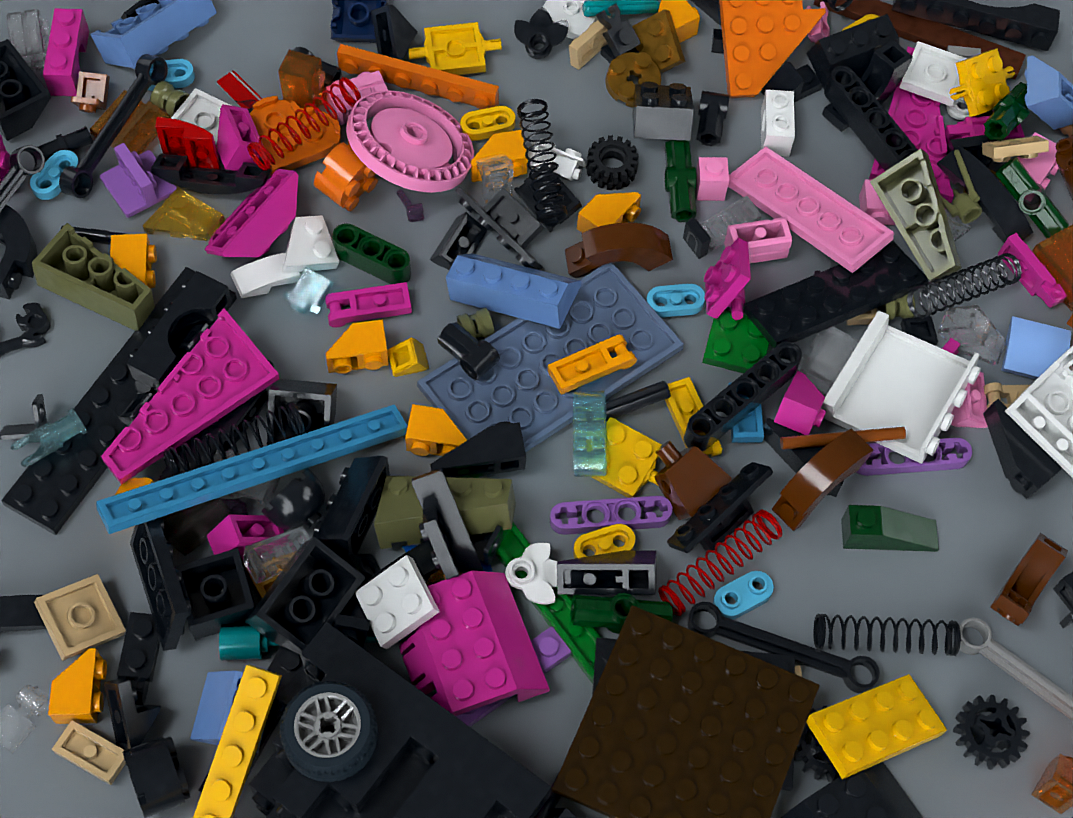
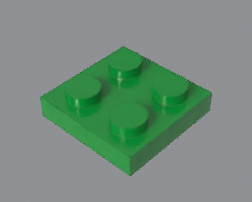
(734, 343)

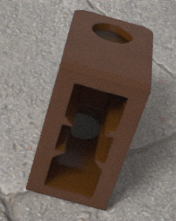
(688, 478)

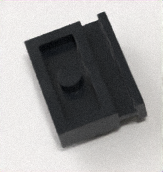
(525, 194)

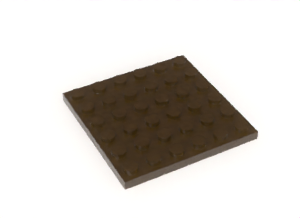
(684, 728)

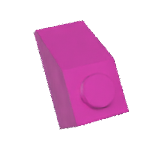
(234, 134)
(801, 406)
(241, 531)

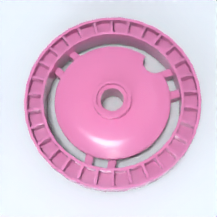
(409, 141)

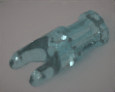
(51, 436)

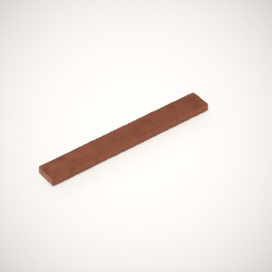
(927, 31)

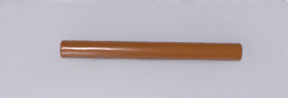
(816, 440)

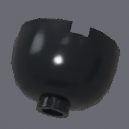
(297, 503)

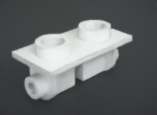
(567, 161)

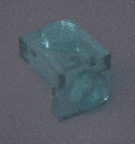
(309, 292)

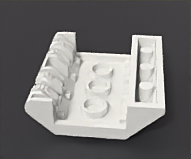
(1047, 411)

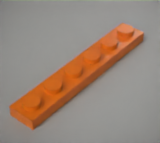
(419, 77)

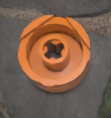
(345, 177)

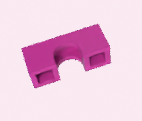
(66, 39)

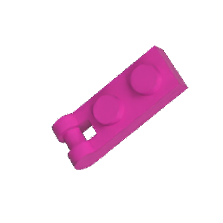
(368, 304)

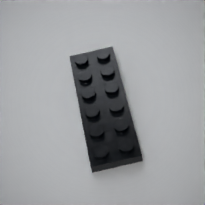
(834, 296)

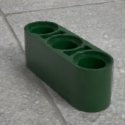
(364, 243)

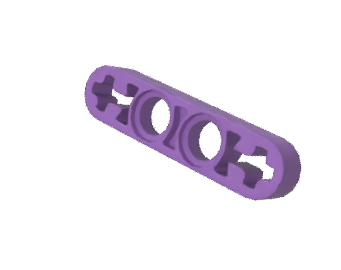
(948, 463)
(610, 510)

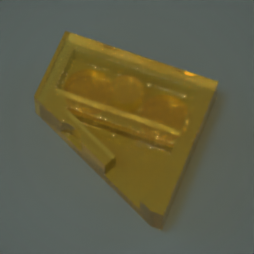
(184, 217)

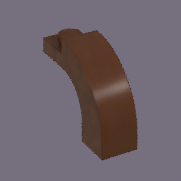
(617, 243)
(820, 476)
(1029, 579)

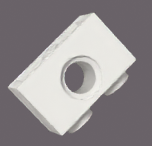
(778, 121)

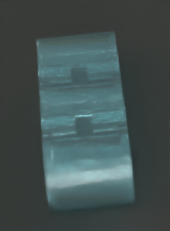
(589, 434)

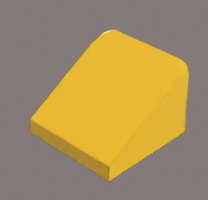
(407, 357)

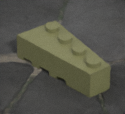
(918, 212)
(92, 279)
(480, 501)

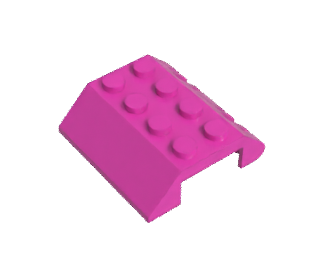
(473, 646)

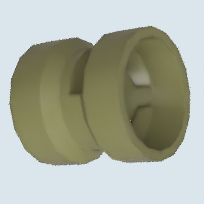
(167, 98)
(898, 308)
(477, 324)

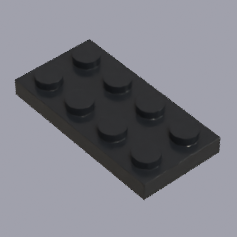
(160, 581)

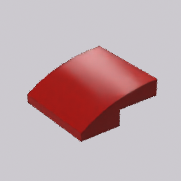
(187, 140)

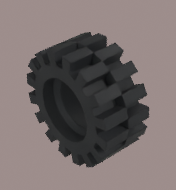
(612, 149)

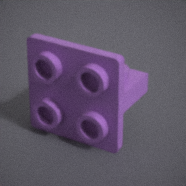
(133, 183)

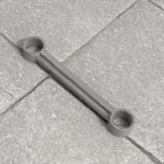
(1016, 667)

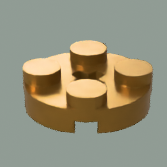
(630, 64)

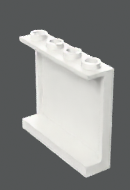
(900, 384)

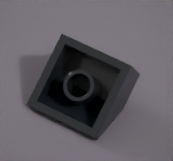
(313, 399)

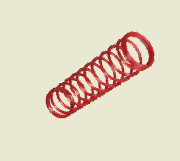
(263, 151)
(761, 525)

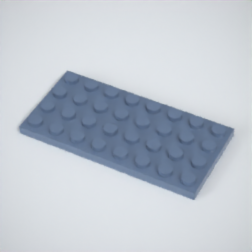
(519, 383)

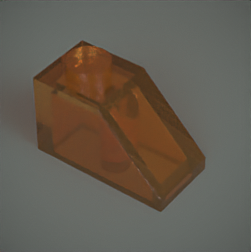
(1056, 784)

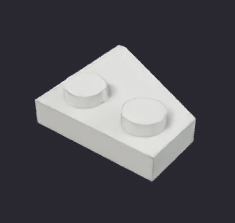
(310, 246)

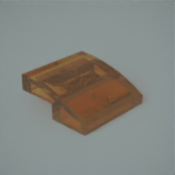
(138, 130)

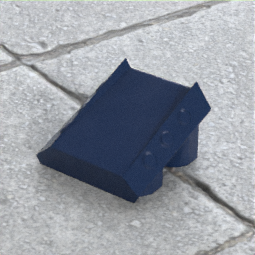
(353, 20)

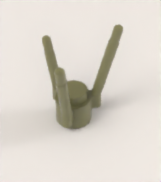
(964, 204)

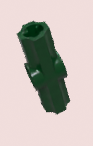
(1007, 113)
(680, 180)
(1020, 184)
(603, 610)

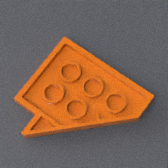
(760, 39)

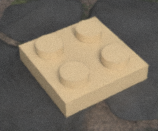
(80, 617)

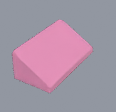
(973, 407)

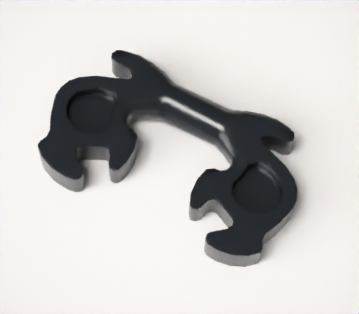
(35, 326)

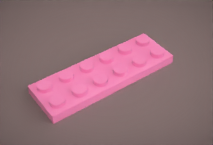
(810, 209)

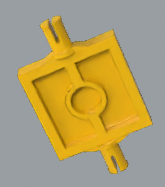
(455, 48)
(982, 81)
(629, 459)

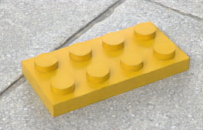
(875, 726)

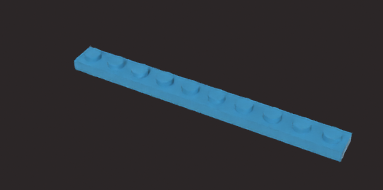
(249, 469)

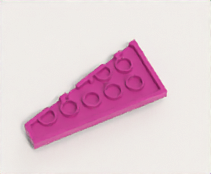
(924, 127)
(199, 391)

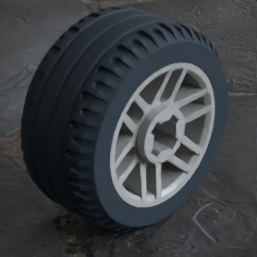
(328, 754)

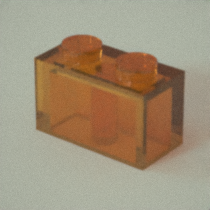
(302, 78)

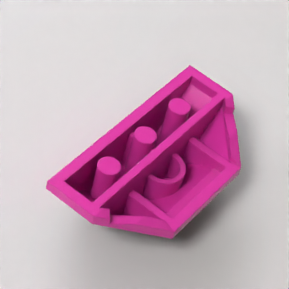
(258, 218)

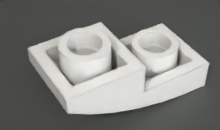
(259, 276)

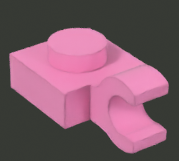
(821, 29)

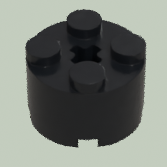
(155, 777)

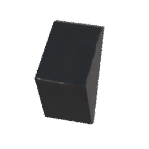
(392, 32)

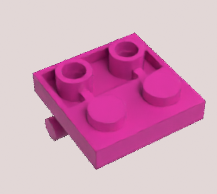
(727, 281)

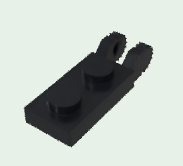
(139, 653)

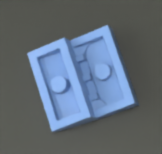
(1033, 347)

